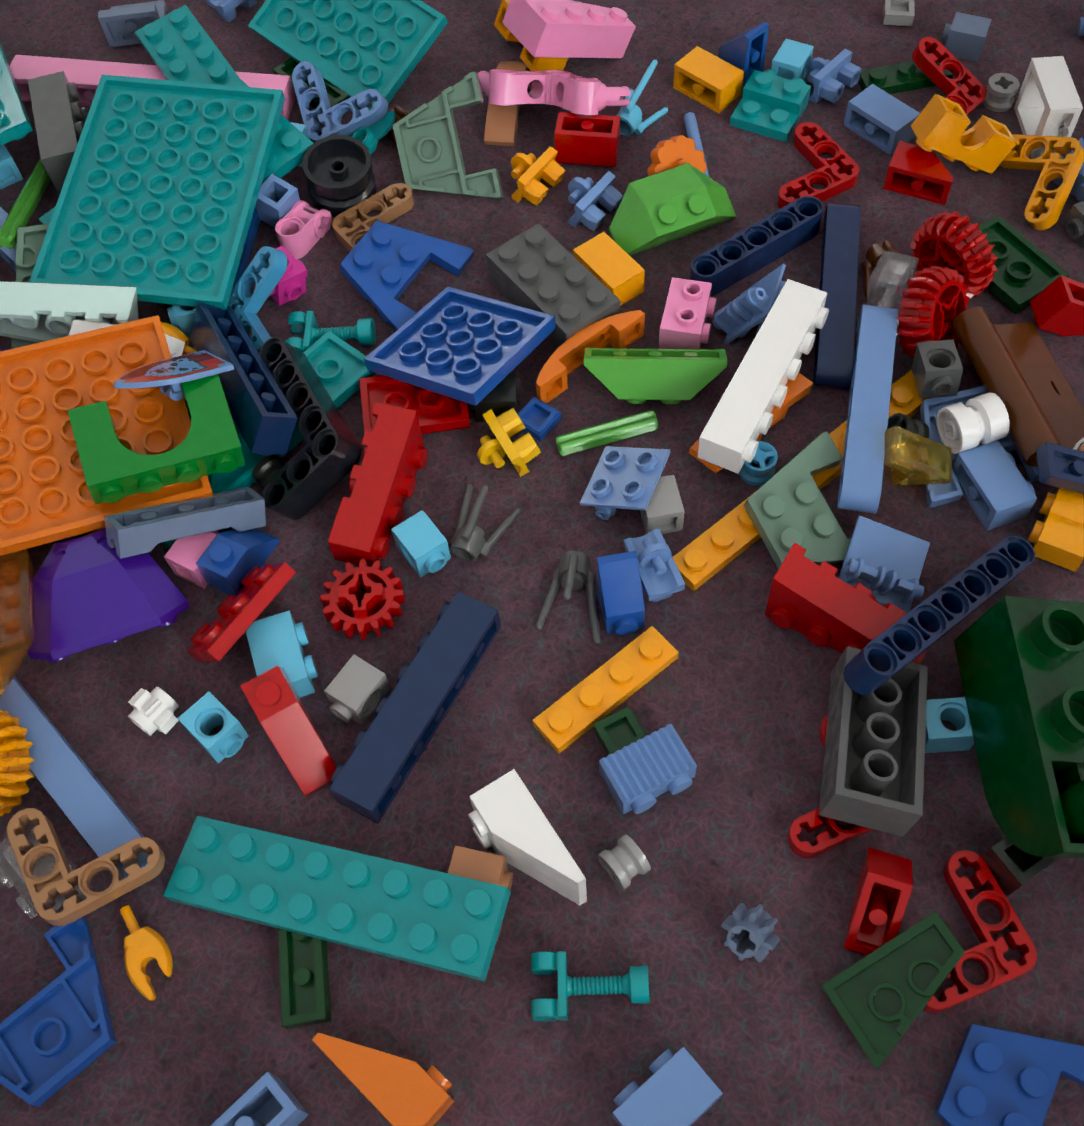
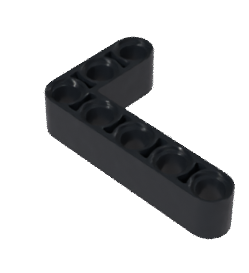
(330, 443)

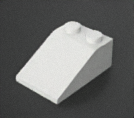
(518, 829)

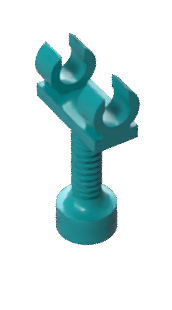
(307, 324)
(633, 984)

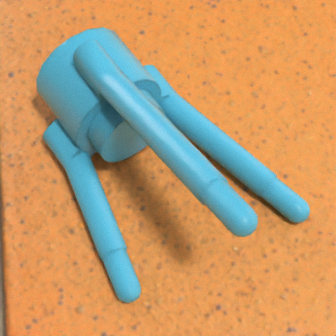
(632, 115)

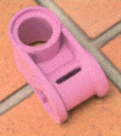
(302, 228)

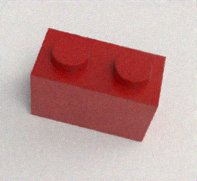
(587, 139)

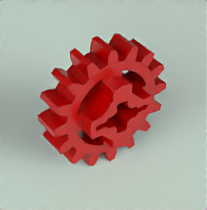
(376, 607)

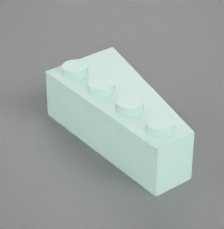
(47, 310)

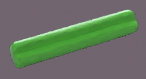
(606, 433)

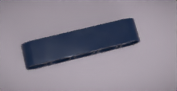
(758, 244)

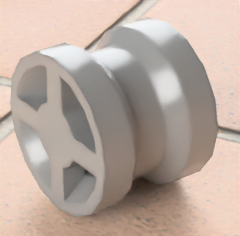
(1001, 92)
(624, 862)

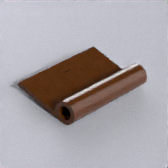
(1026, 378)

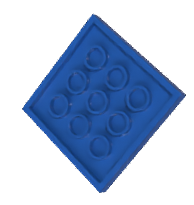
(461, 344)

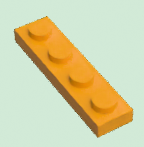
(605, 689)

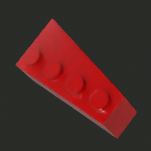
(826, 607)

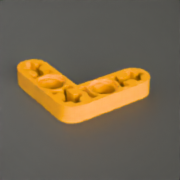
(1052, 167)

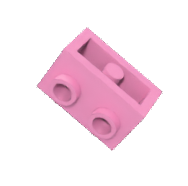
(686, 315)

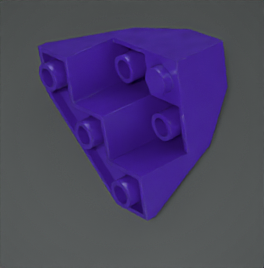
(96, 597)

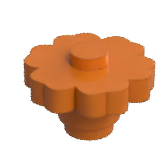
(674, 153)

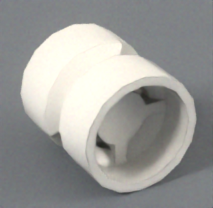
(976, 422)

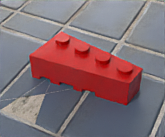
(379, 486)

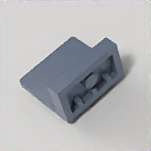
(122, 21)

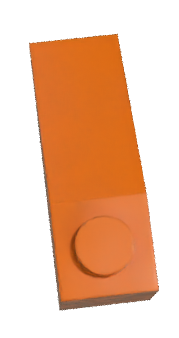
(391, 1083)

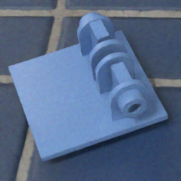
(749, 307)
(624, 479)
(885, 563)

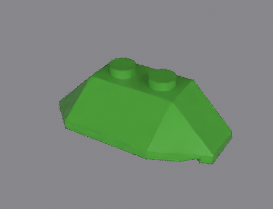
(668, 208)
(655, 373)

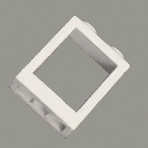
(1048, 100)

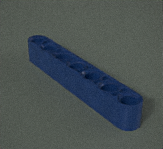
(839, 279)
(937, 615)

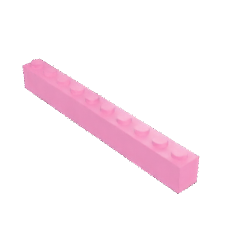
(87, 75)

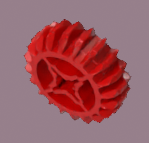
(956, 244)
(930, 307)

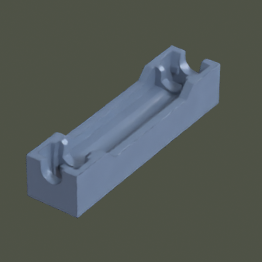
(142, 529)

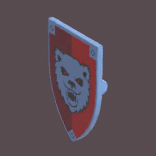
(172, 372)

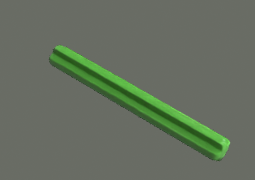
(24, 205)

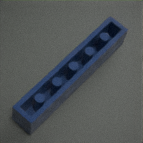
(249, 389)
(415, 708)

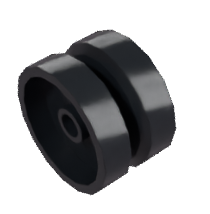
(338, 173)

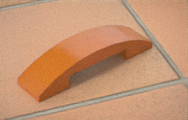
(615, 330)

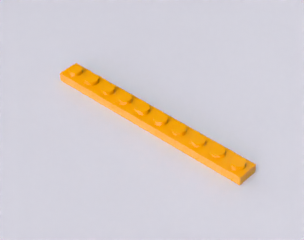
(736, 530)

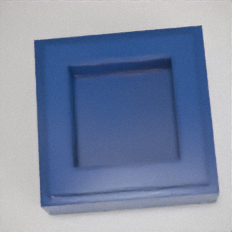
(539, 418)

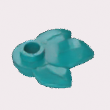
(373, 133)

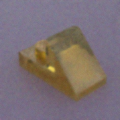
(916, 458)

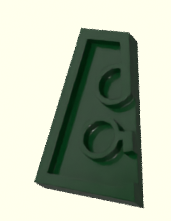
(893, 985)

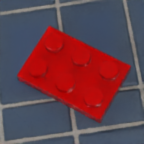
(433, 409)
(239, 612)

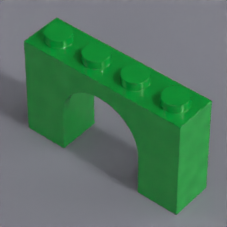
(118, 472)

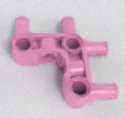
(551, 87)

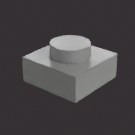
(898, 12)

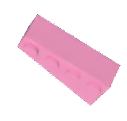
(569, 28)

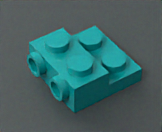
(771, 105)

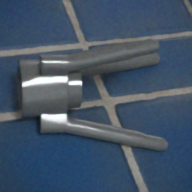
(468, 539)
(572, 575)

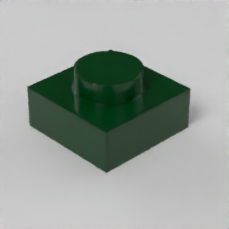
(618, 730)

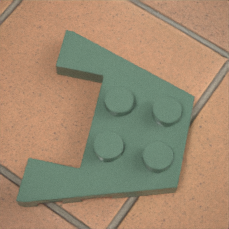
(432, 149)
(794, 510)

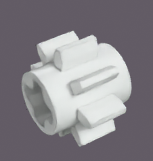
(153, 711)

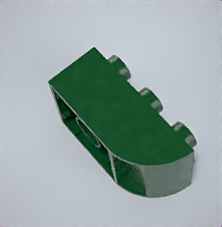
(1027, 719)

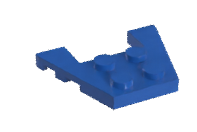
(390, 260)
(59, 1026)
(1006, 1078)

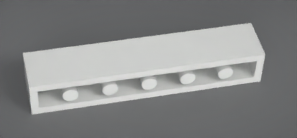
(762, 377)

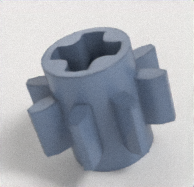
(750, 932)

